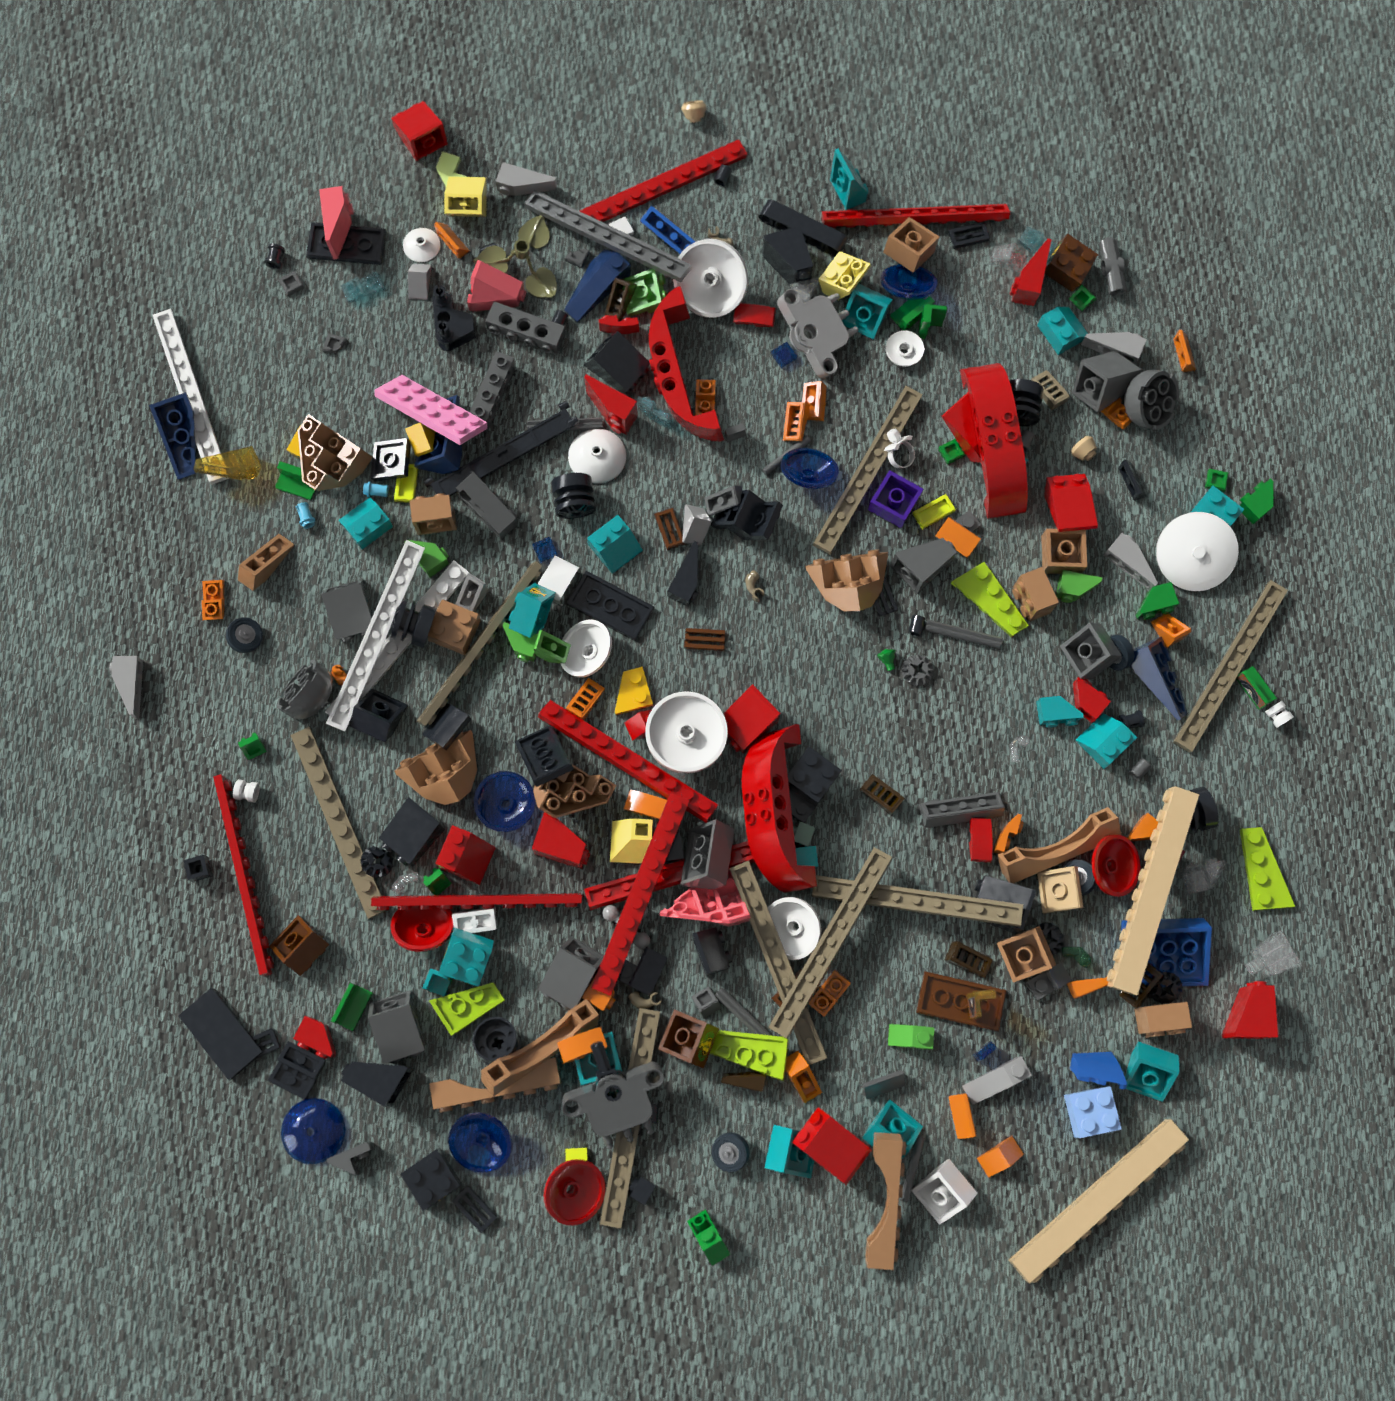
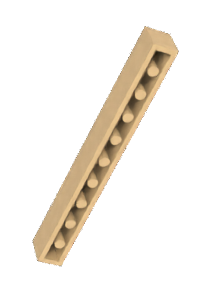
(1152, 890)
(1098, 1200)

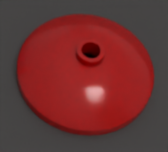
(1116, 865)
(411, 923)
(582, 1199)

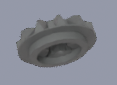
(920, 678)

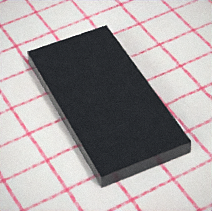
(360, 246)
(610, 605)
(544, 755)
(220, 1034)

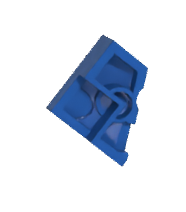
(1098, 1068)

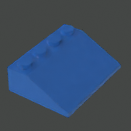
(1182, 949)

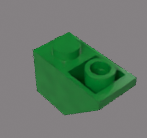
(1259, 502)
(1157, 600)
(708, 1238)

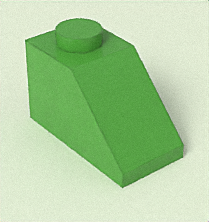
(433, 558)
(1075, 585)
(521, 644)
(551, 648)
(911, 1036)

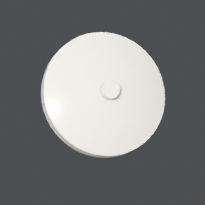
(716, 278)
(1197, 551)
(686, 732)

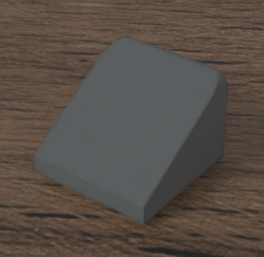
(706, 1002)

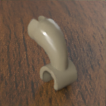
(715, 236)
(750, 584)
(640, 1002)

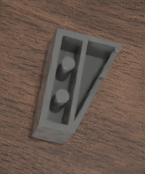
(486, 506)

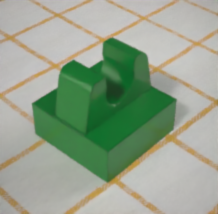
(252, 746)
(436, 882)

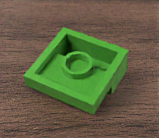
(648, 292)

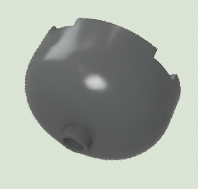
(1151, 399)
(310, 694)

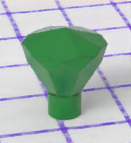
(887, 657)

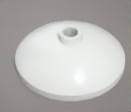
(602, 465)
(586, 638)
(801, 941)

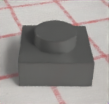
(969, 521)

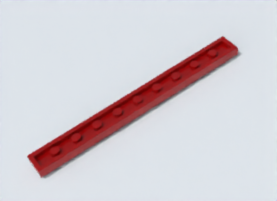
(666, 182)
(922, 215)
(626, 759)
(671, 875)
(245, 883)
(640, 894)
(468, 901)

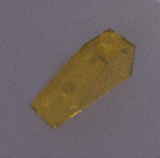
(232, 464)

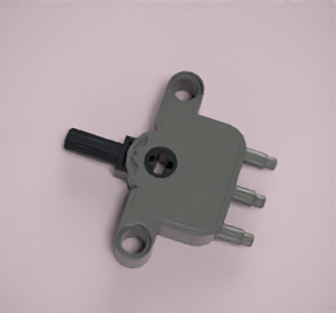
(616, 1110)

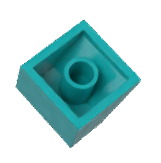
(866, 310)
(1062, 329)
(366, 523)
(614, 544)
(1105, 739)
(1151, 1071)
(895, 1121)
(786, 1156)

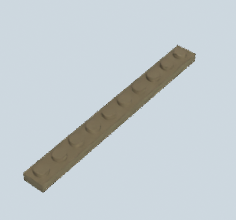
(866, 472)
(475, 650)
(1230, 666)
(336, 818)
(926, 902)
(830, 943)
(776, 957)
(623, 1150)

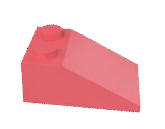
(336, 217)

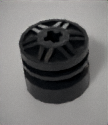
(1027, 398)
(573, 495)
(412, 622)
(1205, 812)
(490, 1034)

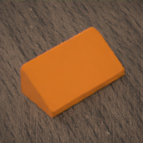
(451, 239)
(1184, 352)
(815, 395)
(959, 536)
(962, 1116)

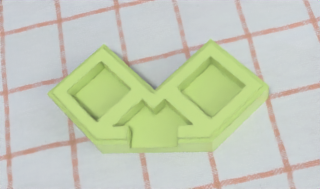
(447, 166)

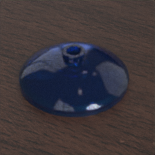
(906, 284)
(809, 468)
(499, 788)
(328, 1131)
(473, 1149)

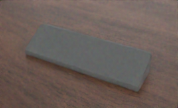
(962, 809)

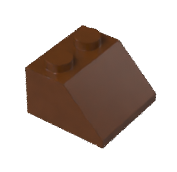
(299, 945)

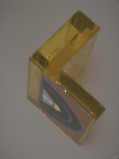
(974, 1001)

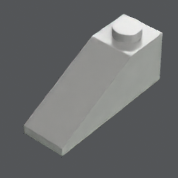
(521, 181)
(1125, 343)
(1130, 559)
(128, 679)
(997, 1080)

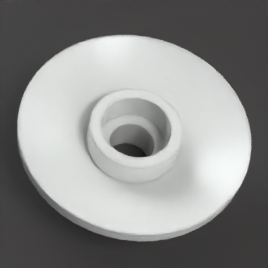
(421, 252)
(908, 341)

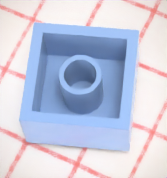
(1092, 1112)

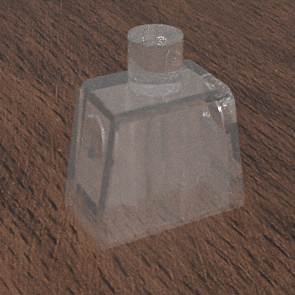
(1273, 956)

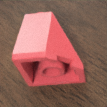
(493, 285)

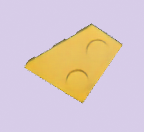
(633, 692)

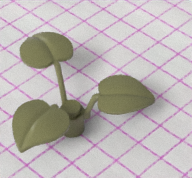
(535, 234)

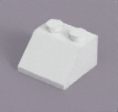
(944, 1192)

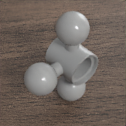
(611, 914)

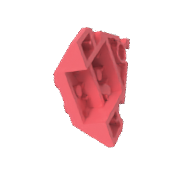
(716, 905)

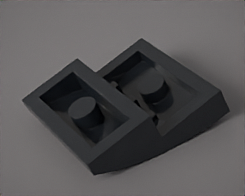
(447, 726)
(296, 1070)

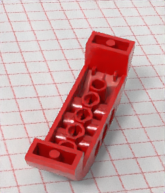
(668, 371)
(997, 439)
(769, 811)

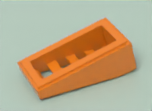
(790, 414)
(587, 708)
(1083, 987)

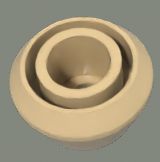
(694, 110)
(1085, 449)

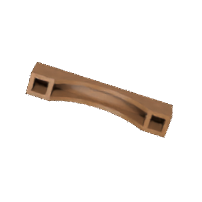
(1022, 863)
(512, 1067)
(452, 1093)
(881, 1242)

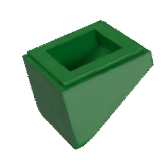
(1082, 298)

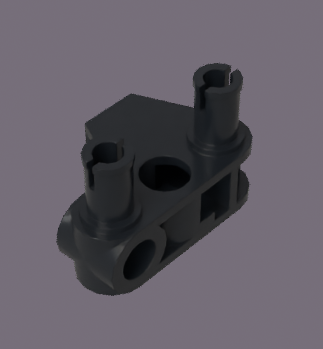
(452, 326)

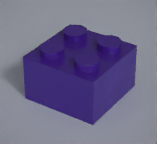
(895, 499)

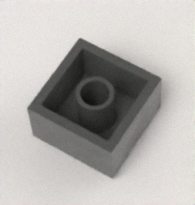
(1090, 651)

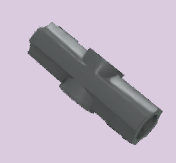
(1112, 266)

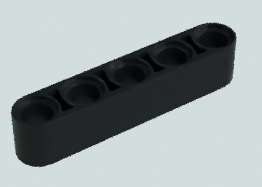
(814, 232)

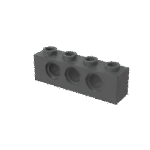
(501, 313)
(493, 388)

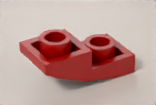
(754, 314)
(611, 324)
(981, 840)

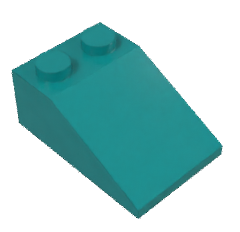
(847, 181)

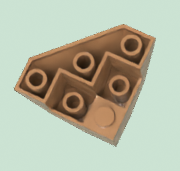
(327, 457)
(850, 581)
(441, 773)
(573, 793)

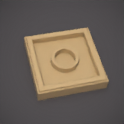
(1060, 889)

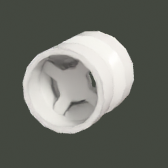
(1281, 718)
(246, 791)

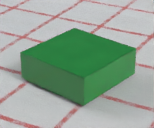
(951, 451)
(1217, 479)

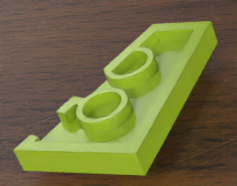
(465, 1007)

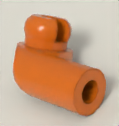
(338, 674)

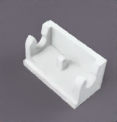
(475, 920)

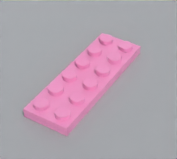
(431, 409)

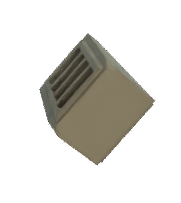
(1048, 398)

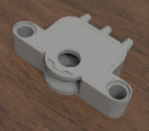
(823, 324)

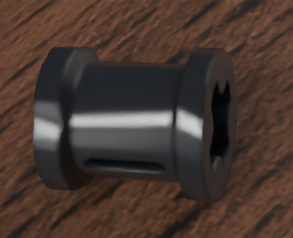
(274, 256)
(1133, 720)

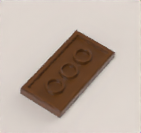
(947, 999)

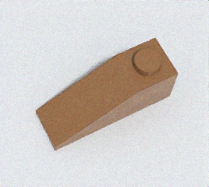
(263, 562)

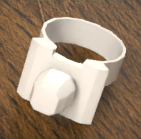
(896, 439)

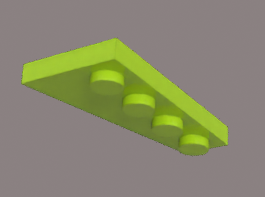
(987, 593)
(1263, 873)
(754, 1051)

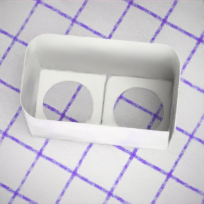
(558, 577)

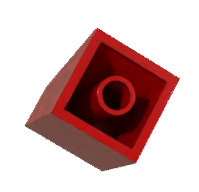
(420, 130)
(749, 719)
(559, 843)
(465, 855)
(1253, 1013)
(832, 1146)

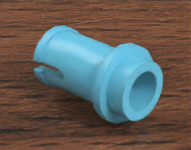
(375, 489)
(306, 518)

